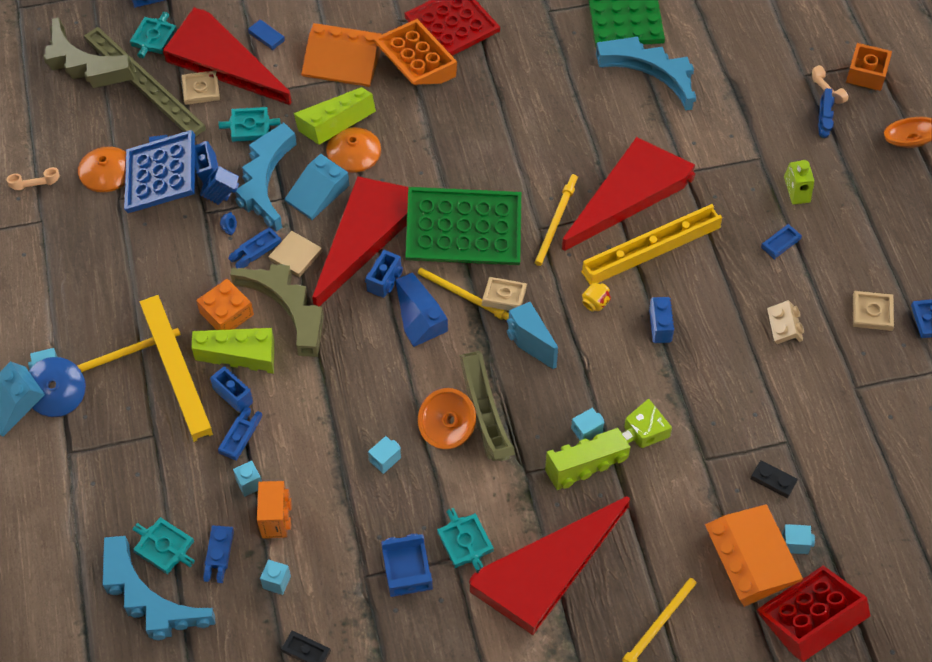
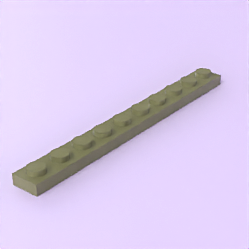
(148, 85)

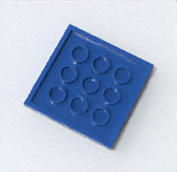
(160, 171)

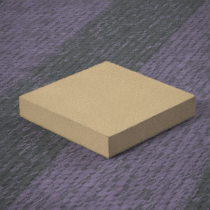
(200, 87)
(295, 252)
(503, 294)
(873, 310)

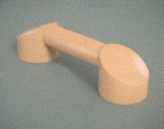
(818, 75)
(15, 181)

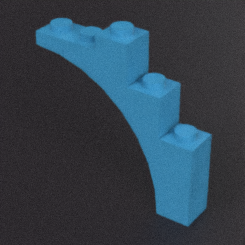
(653, 61)
(256, 174)
(140, 600)

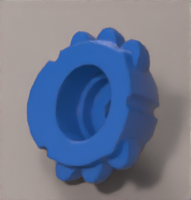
(228, 223)

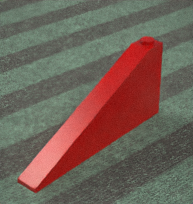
(207, 46)
(635, 183)
(369, 222)
(536, 577)

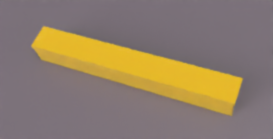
(651, 244)
(176, 368)

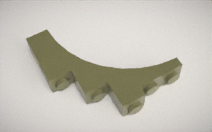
(96, 69)
(293, 298)
(487, 419)

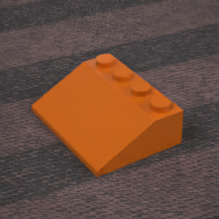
(417, 54)
(341, 55)
(753, 553)

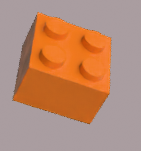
(869, 66)
(225, 306)
(273, 509)

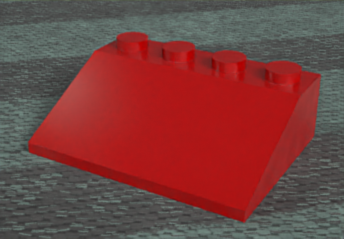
(814, 612)

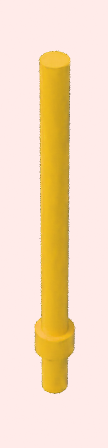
(567, 192)
(499, 313)
(120, 353)
(657, 625)

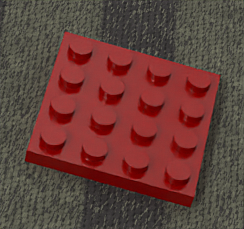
(455, 22)

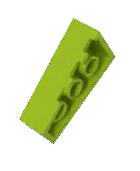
(334, 115)
(236, 347)
(586, 458)

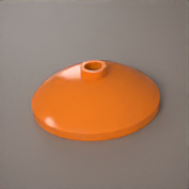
(909, 132)
(354, 149)
(103, 169)
(436, 414)

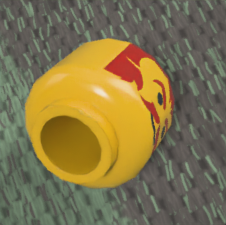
(596, 297)

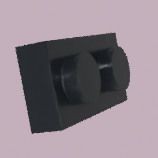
(774, 479)
(304, 648)

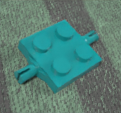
(153, 35)
(249, 123)
(465, 540)
(163, 545)

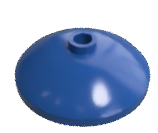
(68, 390)

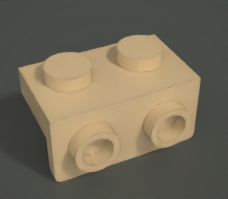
(785, 322)

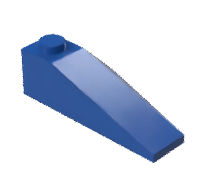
(419, 311)

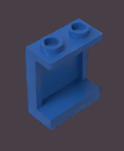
(406, 565)

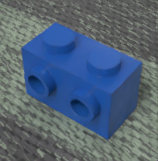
(384, 273)

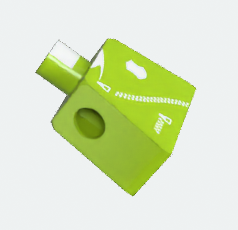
(799, 175)
(646, 425)

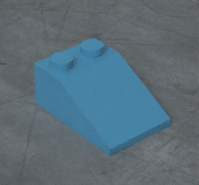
(317, 186)
(531, 334)
(17, 395)

